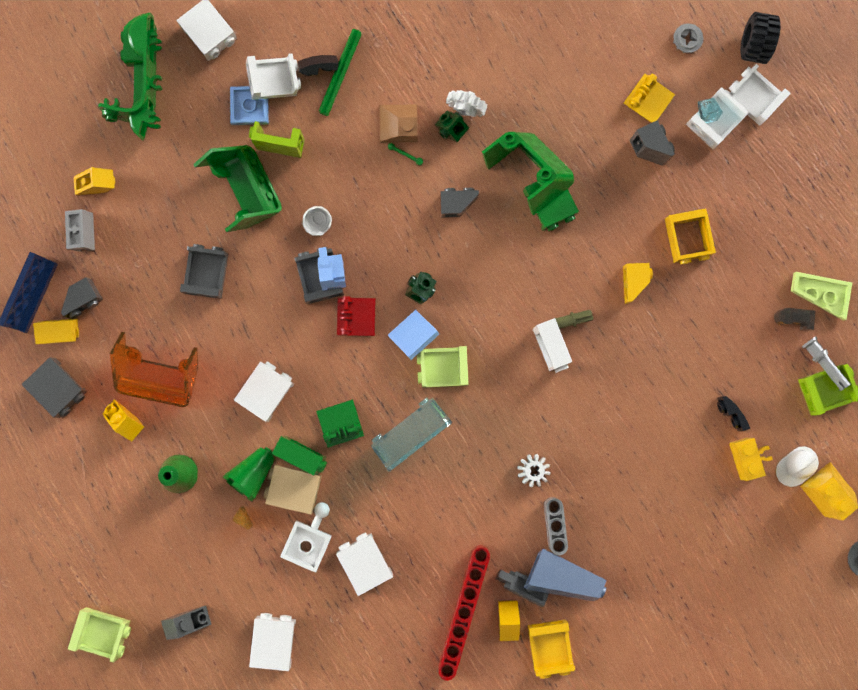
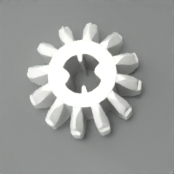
(526, 470)

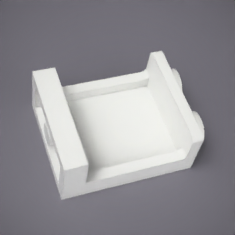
(207, 29)
(272, 77)
(757, 95)
(715, 132)
(264, 391)
(364, 563)
(272, 642)

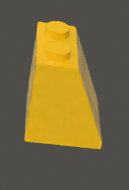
(831, 493)

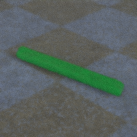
(339, 74)

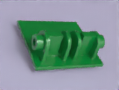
(340, 423)

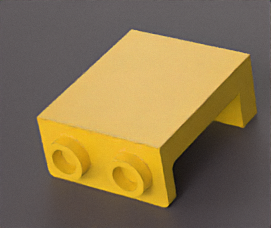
(551, 648)

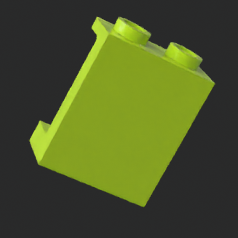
(275, 144)
(823, 394)

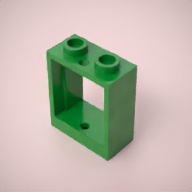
(300, 455)

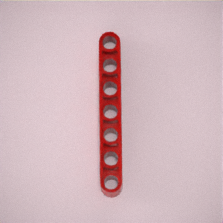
(463, 621)

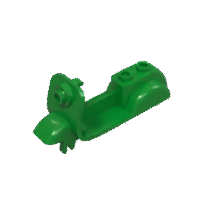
(140, 52)

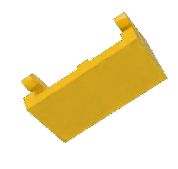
(56, 331)

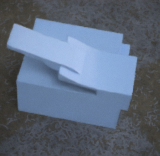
(331, 270)

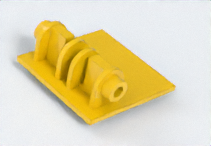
(649, 98)

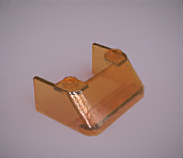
(150, 379)

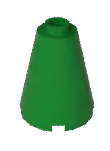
(250, 473)
(178, 474)

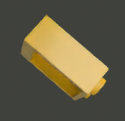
(697, 215)

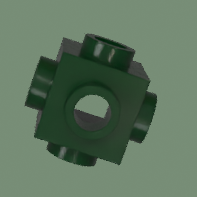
(451, 126)
(421, 287)

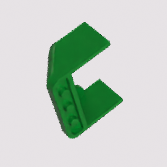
(553, 176)
(247, 181)

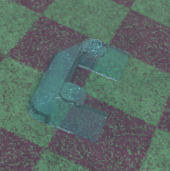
(410, 434)

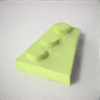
(823, 292)

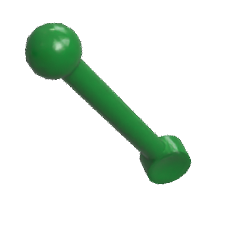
(419, 161)

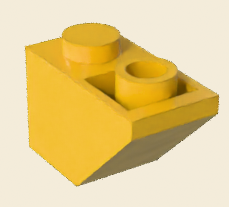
(122, 420)

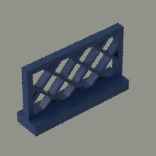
(28, 293)

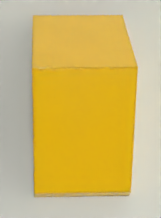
(509, 620)

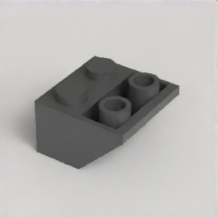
(652, 144)

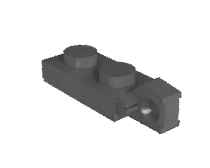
(515, 583)

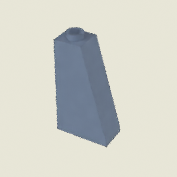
(560, 577)

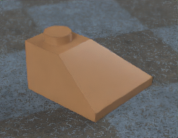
(398, 123)

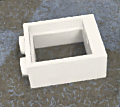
(552, 345)

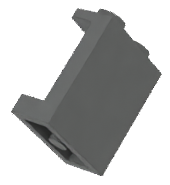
(205, 272)
(309, 276)
(54, 388)

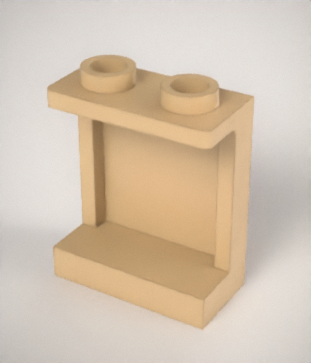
(292, 489)

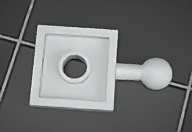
(303, 532)

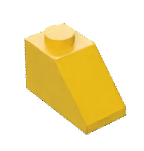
(94, 181)
(635, 278)

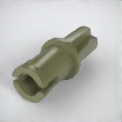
(574, 319)

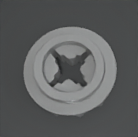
(695, 35)

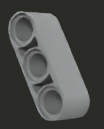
(550, 517)

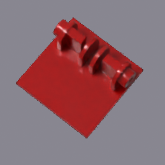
(356, 316)

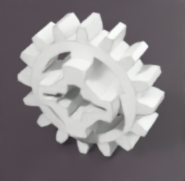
(466, 103)

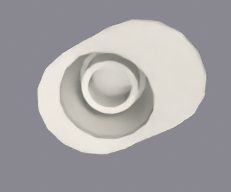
(797, 466)

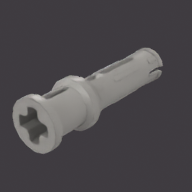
(820, 355)

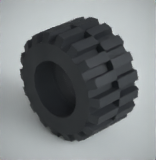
(760, 37)

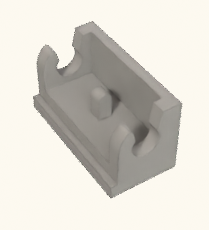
(79, 230)

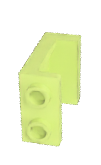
(443, 367)
(100, 634)

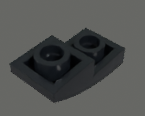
(311, 65)
(728, 407)

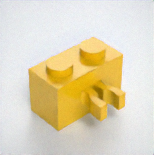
(748, 458)

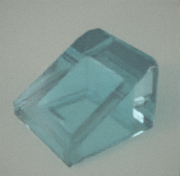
(709, 110)

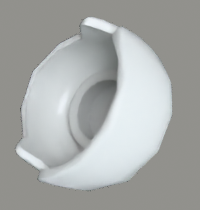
(317, 220)

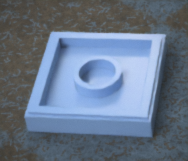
(245, 110)
(413, 334)

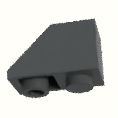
(455, 202)
(80, 297)
(185, 623)

